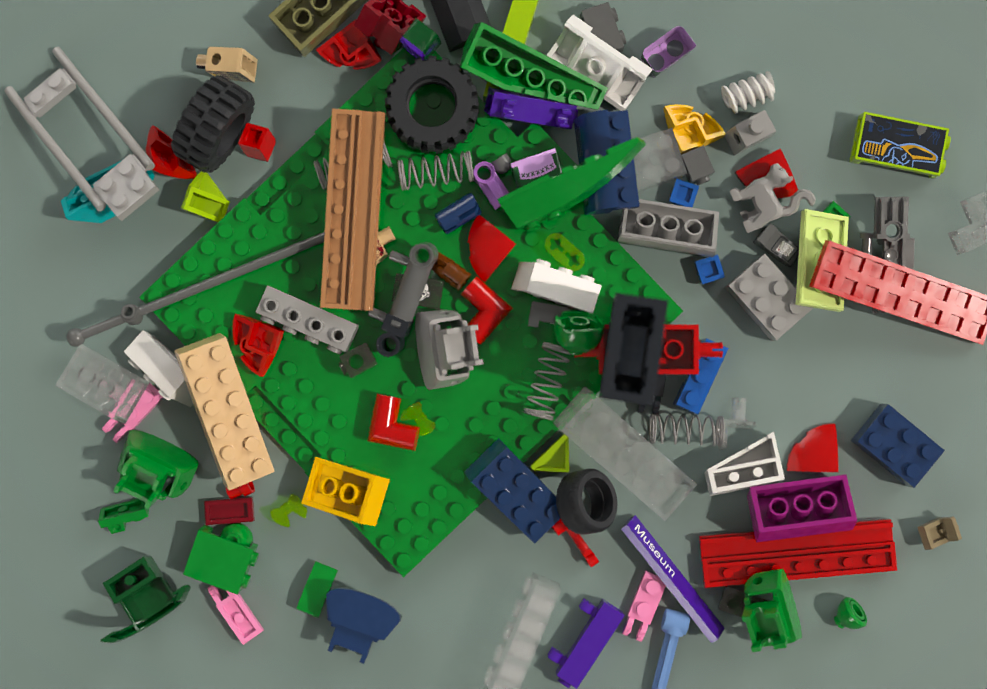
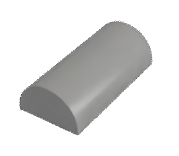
(670, 228)

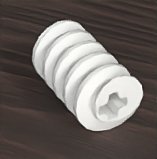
(749, 91)

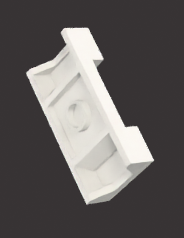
(600, 62)

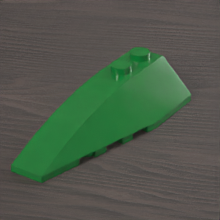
(525, 70)
(551, 196)

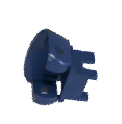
(359, 620)

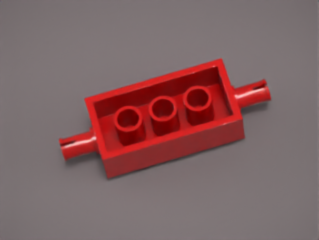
(679, 350)

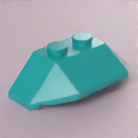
(78, 206)

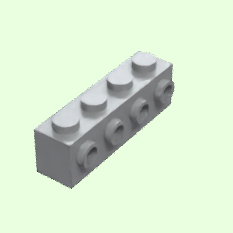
(307, 319)

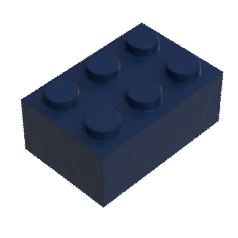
(897, 445)

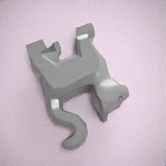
(764, 199)

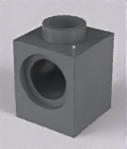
(697, 166)

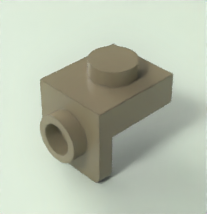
(939, 532)

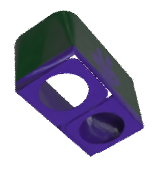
(420, 40)

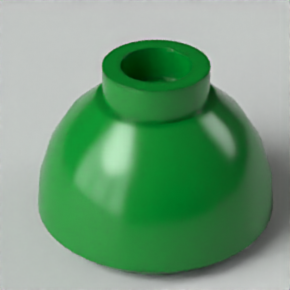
(238, 533)
(850, 614)

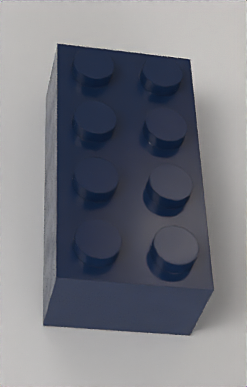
(514, 490)

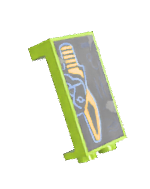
(900, 144)

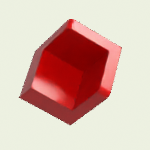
(257, 142)

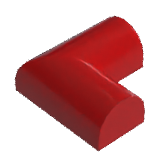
(490, 306)
(386, 429)

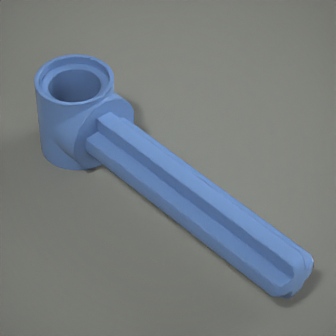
(675, 625)

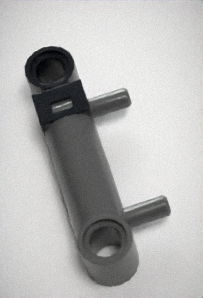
(400, 318)

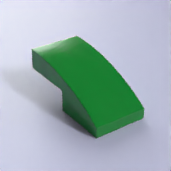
(316, 588)

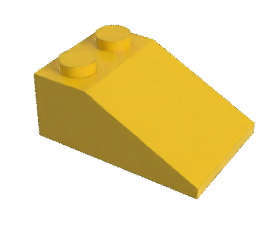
(345, 491)

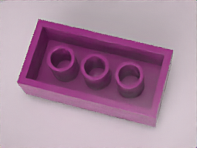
(801, 508)

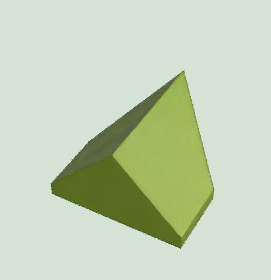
(205, 198)
(555, 457)

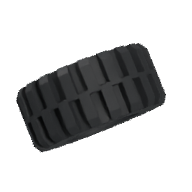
(426, 73)
(212, 124)

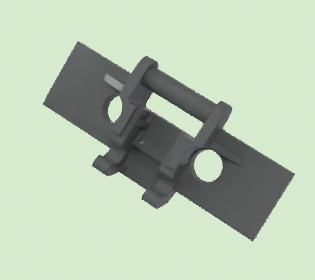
(897, 248)

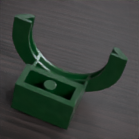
(143, 596)

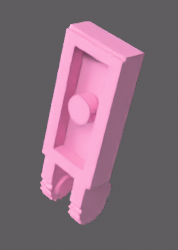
(146, 404)
(644, 604)
(237, 615)

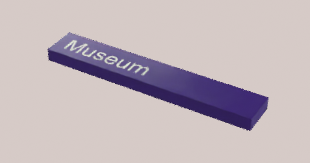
(673, 579)

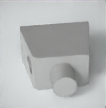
(750, 132)

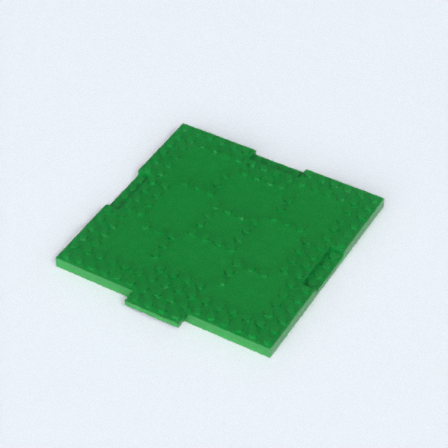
(329, 415)

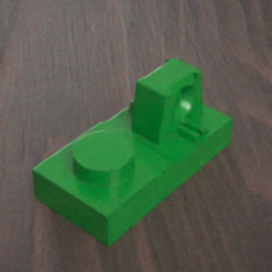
(117, 515)

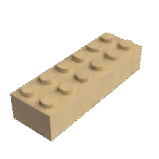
(224, 411)

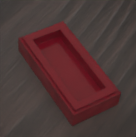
(229, 511)

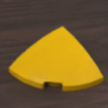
(692, 128)

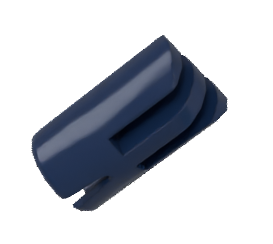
(458, 213)

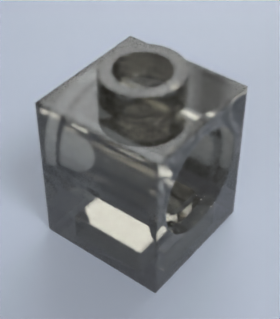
(365, 352)

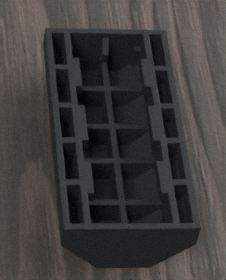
(457, 19)

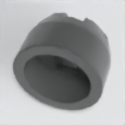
(502, 164)

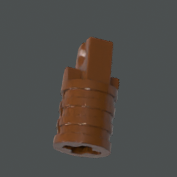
(451, 272)

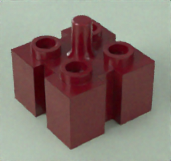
(387, 22)

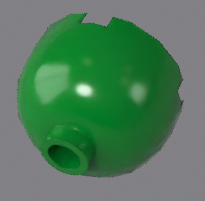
(578, 332)

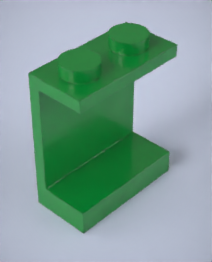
(220, 561)

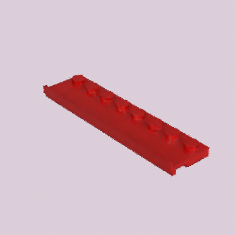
(737, 556)

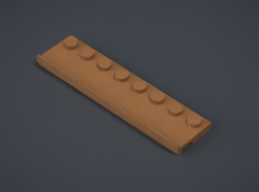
(352, 209)

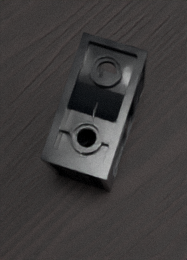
(633, 349)

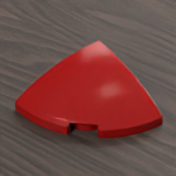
(350, 48)
(162, 155)
(760, 169)
(487, 247)
(257, 342)
(815, 451)

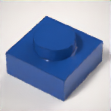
(683, 193)
(709, 269)

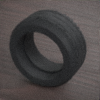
(571, 506)

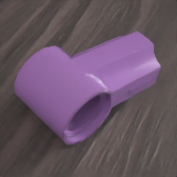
(492, 187)

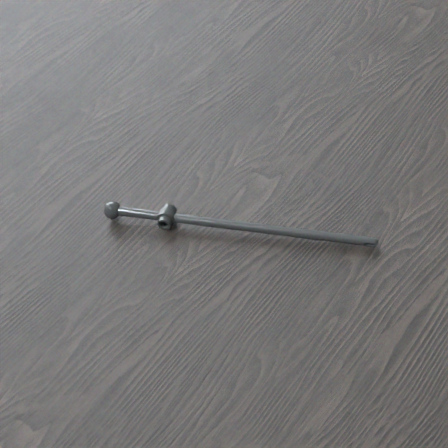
(134, 315)

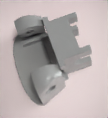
(445, 348)

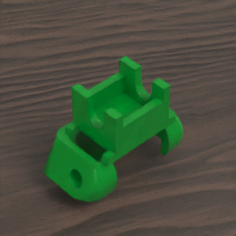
(148, 462)
(774, 621)

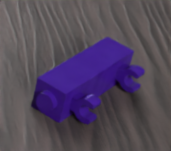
(529, 108)
(588, 644)

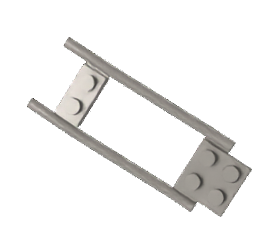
(124, 185)

